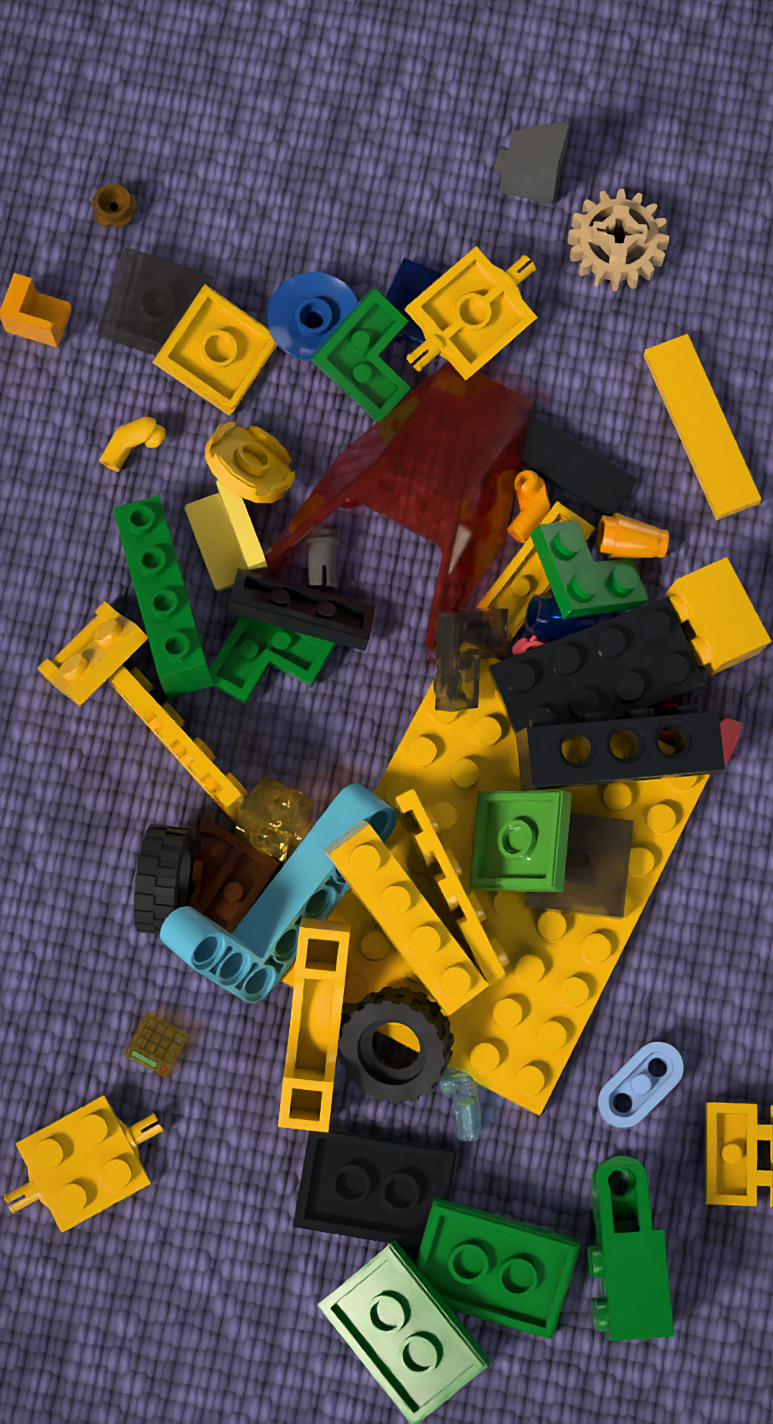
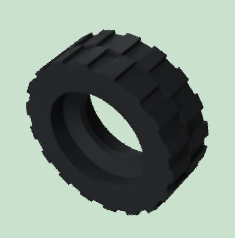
(162, 875)
(373, 1074)

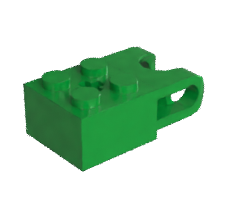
(627, 1258)

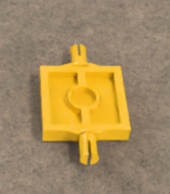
(471, 313)
(83, 1163)

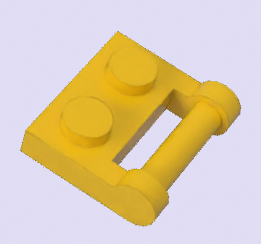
(93, 654)

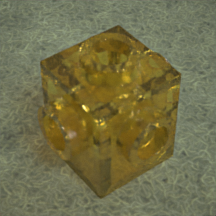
(275, 819)

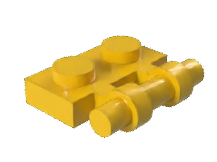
(732, 1154)

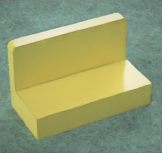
(225, 536)

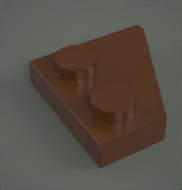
(228, 876)

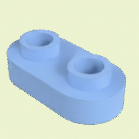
(639, 1085)

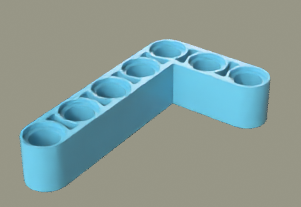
(267, 937)

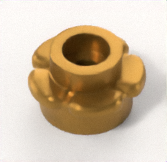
(109, 195)

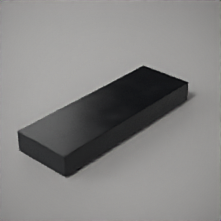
(575, 468)
(301, 609)

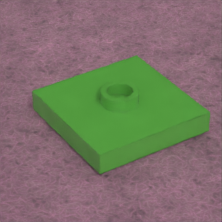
(520, 841)

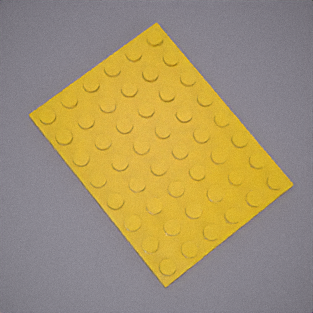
(528, 1023)

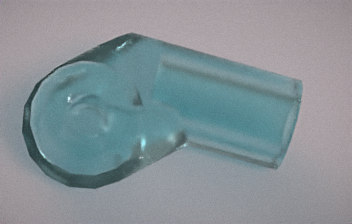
(467, 1104)

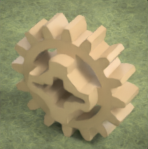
(597, 238)

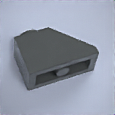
(533, 162)

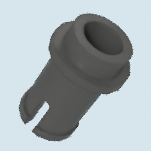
(322, 557)

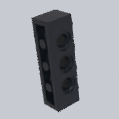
(695, 754)

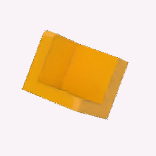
(33, 313)

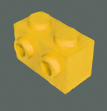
(717, 617)

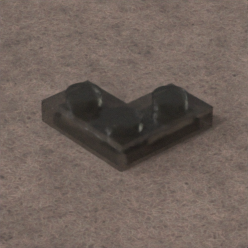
(461, 642)

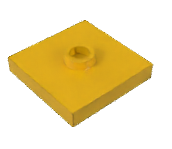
(216, 350)

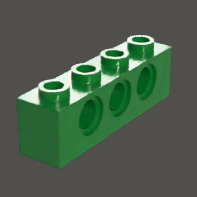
(162, 597)

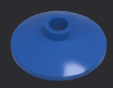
(301, 299)

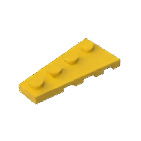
(167, 725)

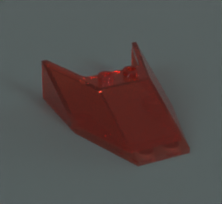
(438, 469)

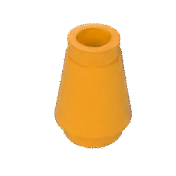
(628, 538)

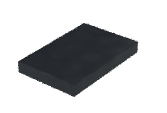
(371, 1186)

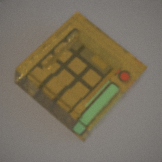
(157, 1045)

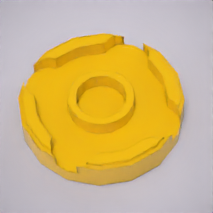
(249, 462)

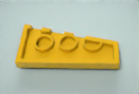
(444, 874)

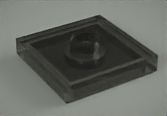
(148, 300)
(593, 871)

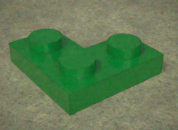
(352, 356)
(578, 581)
(258, 645)

